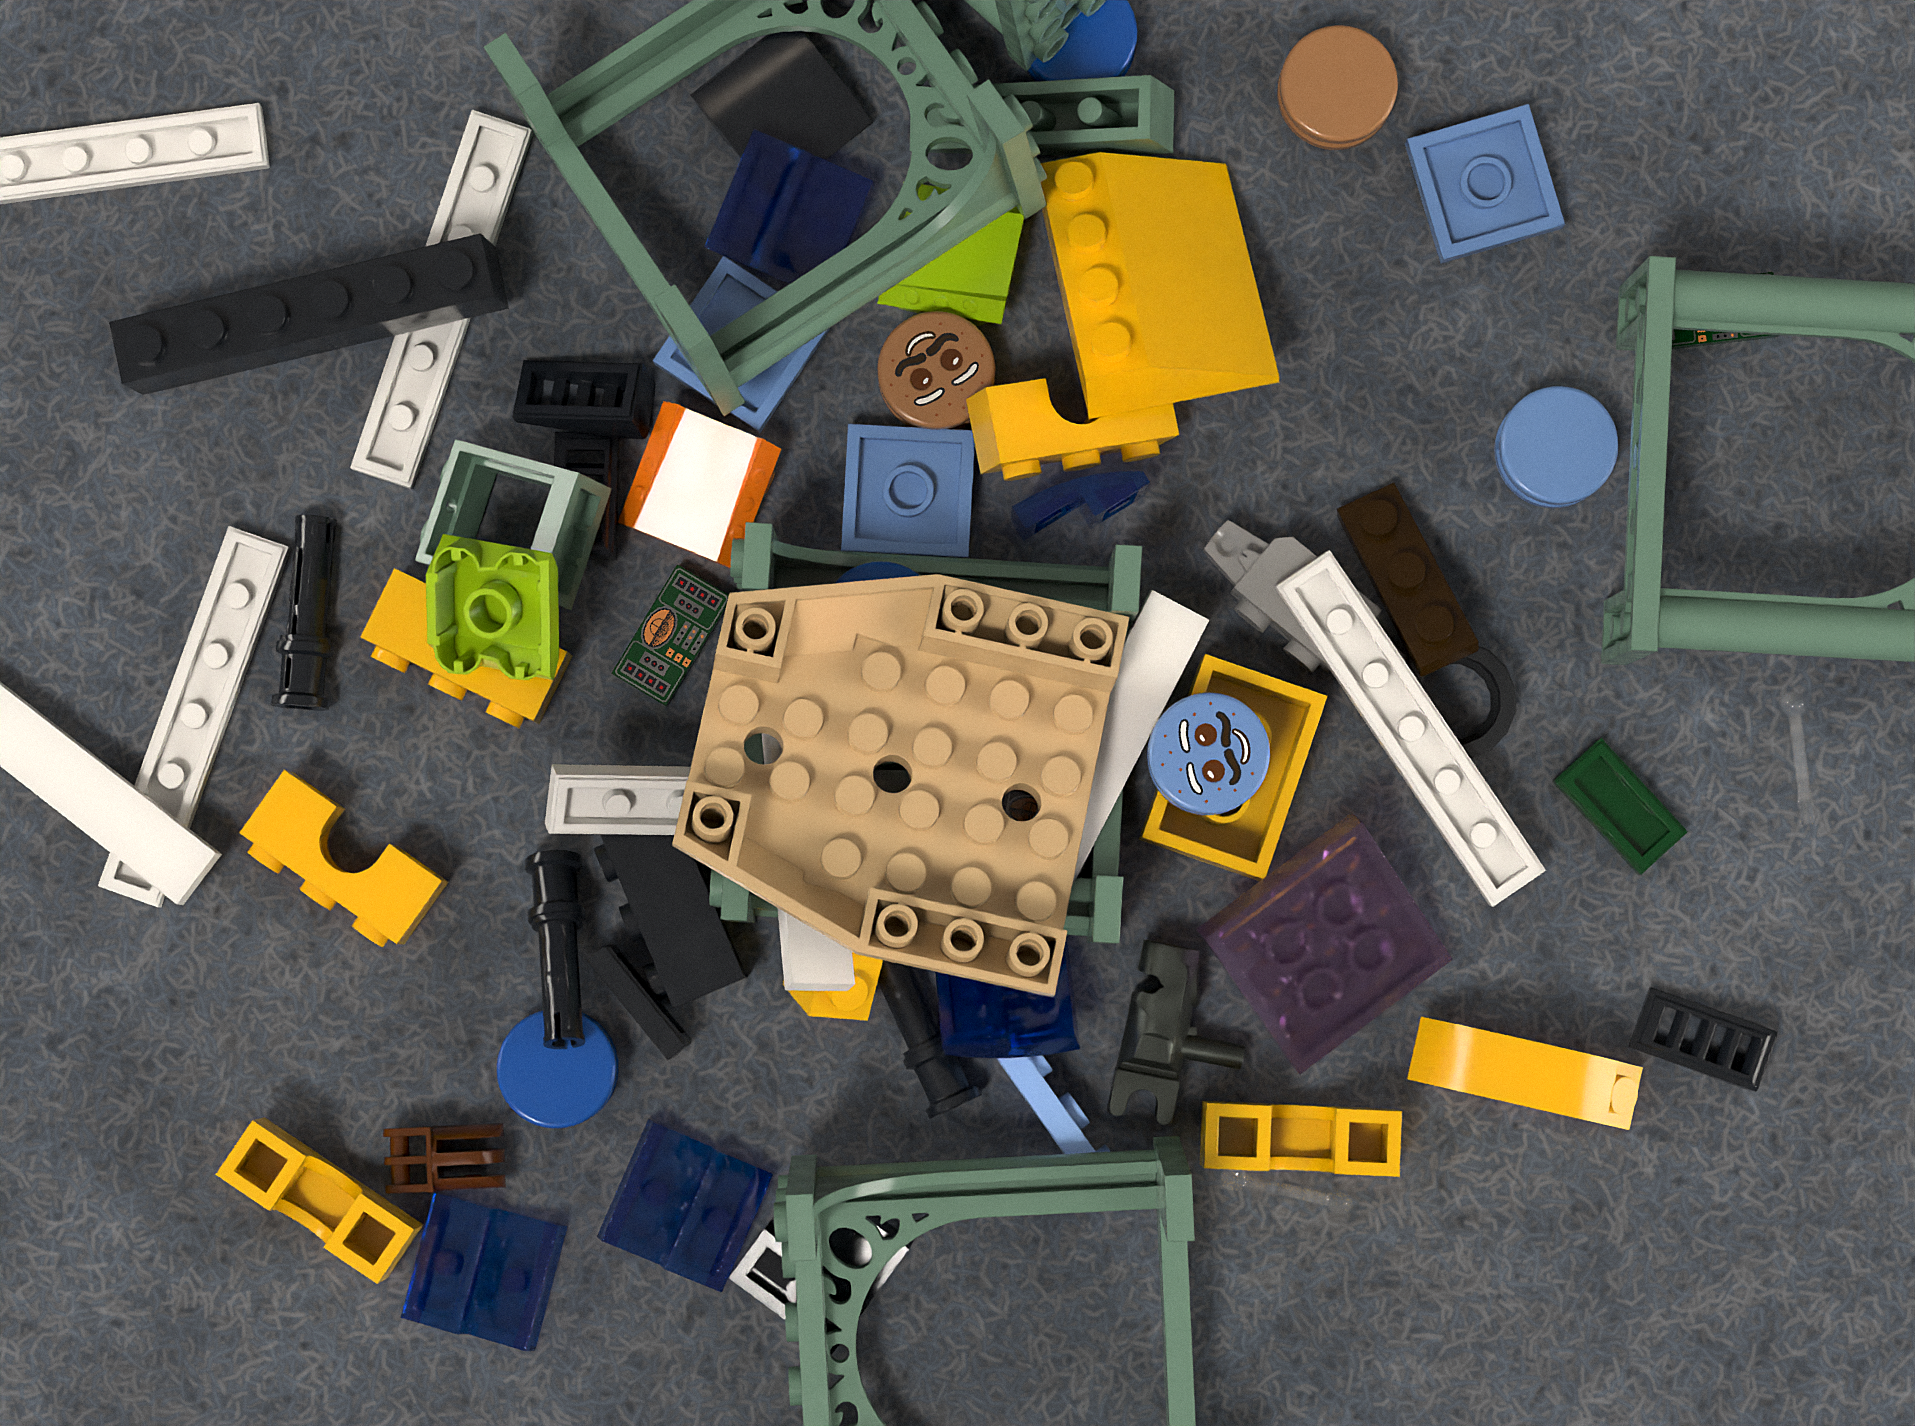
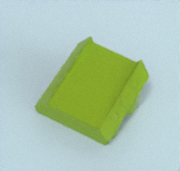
(969, 277)
(493, 608)

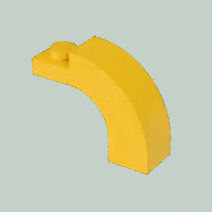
(1525, 1072)

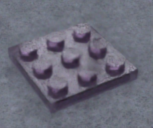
(1325, 943)

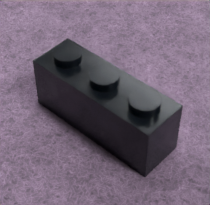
(672, 915)

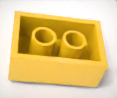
(1247, 835)

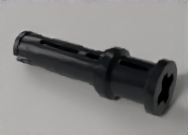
(305, 642)
(556, 920)
(938, 1073)

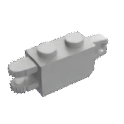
(1254, 571)

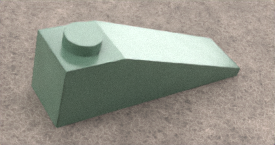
(1088, 116)

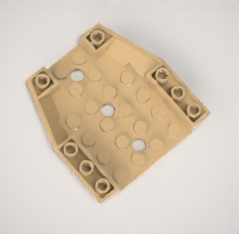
(962, 691)

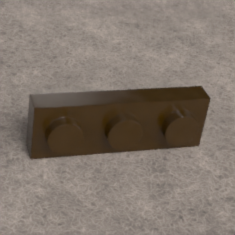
(1407, 580)

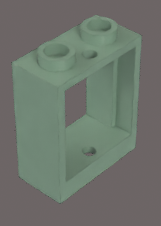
(566, 524)

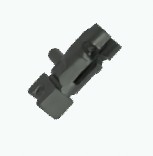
(1160, 1032)

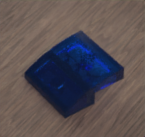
(787, 209)
(1094, 496)
(1005, 1021)
(684, 1205)
(484, 1271)

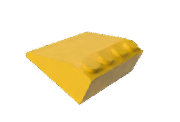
(1154, 280)

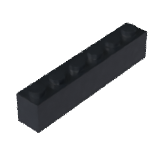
(309, 314)

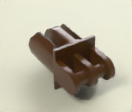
(437, 1158)

